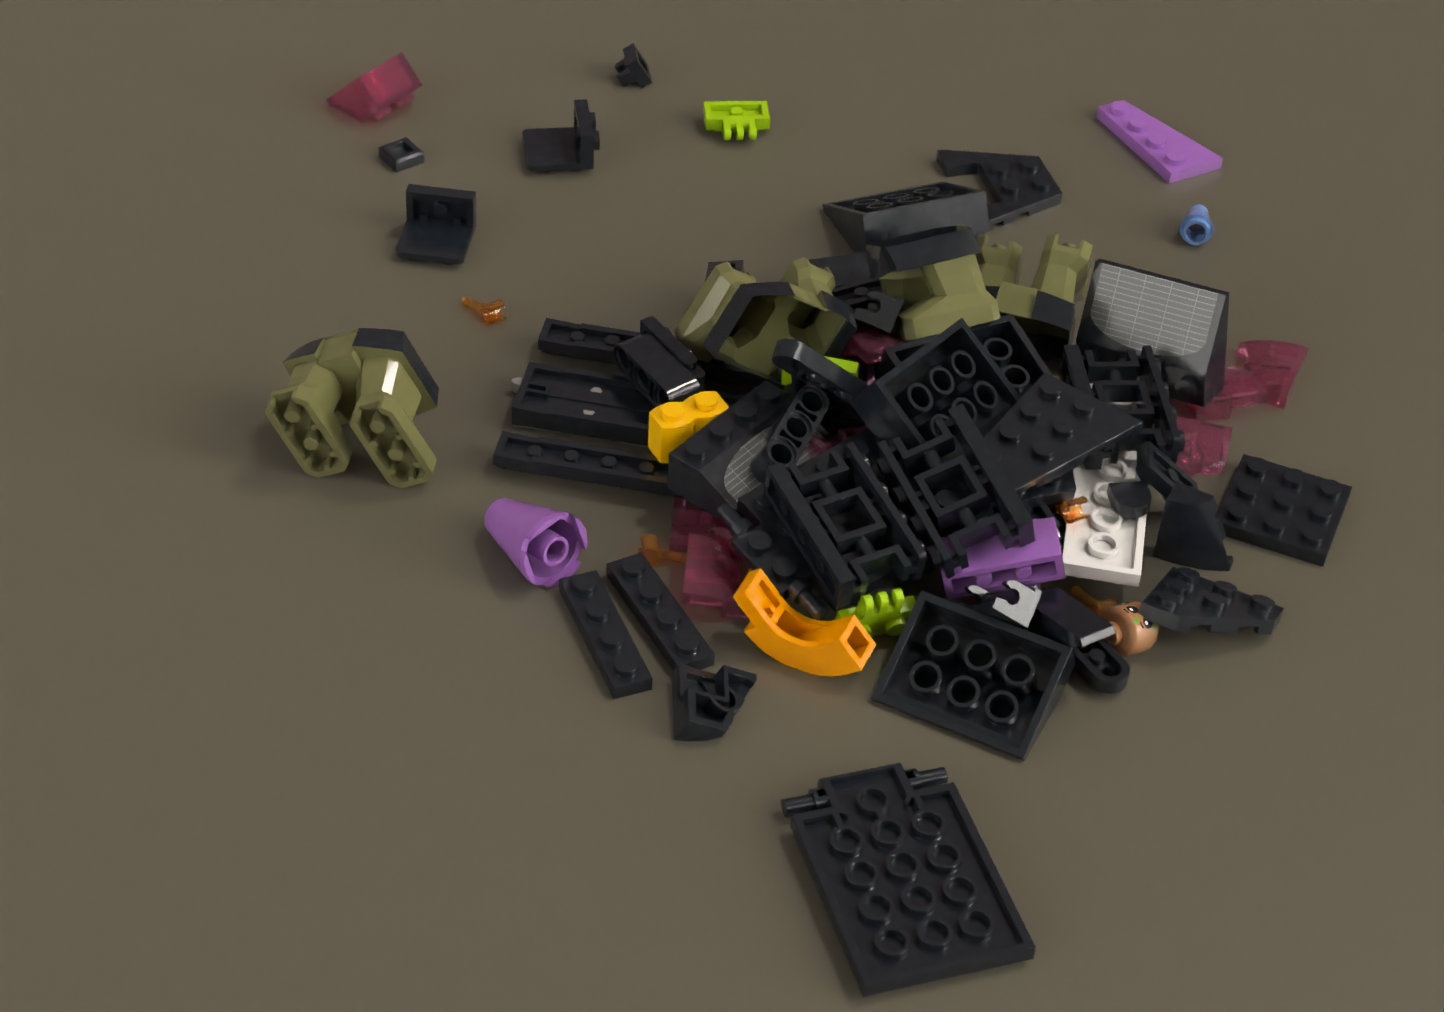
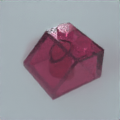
(378, 90)

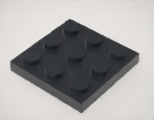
(1283, 509)

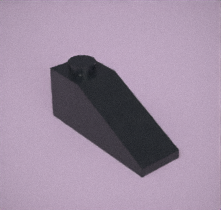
(1066, 619)

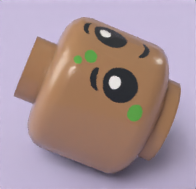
(1132, 630)

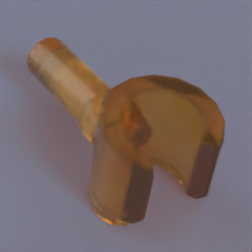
(490, 312)
(1070, 510)
(654, 553)
(1094, 605)

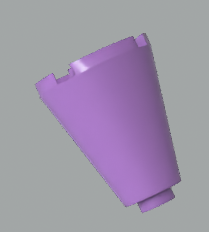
(537, 539)

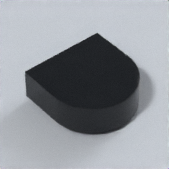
(1130, 498)

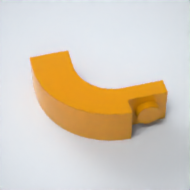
(797, 640)

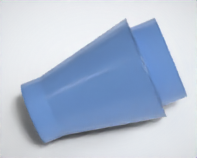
(1196, 226)

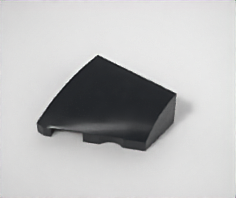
(1191, 531)
(707, 701)

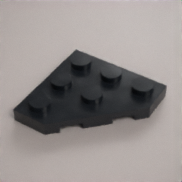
(1189, 600)

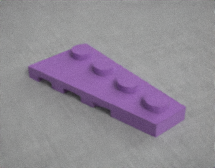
(1157, 144)

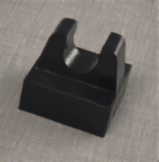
(633, 68)

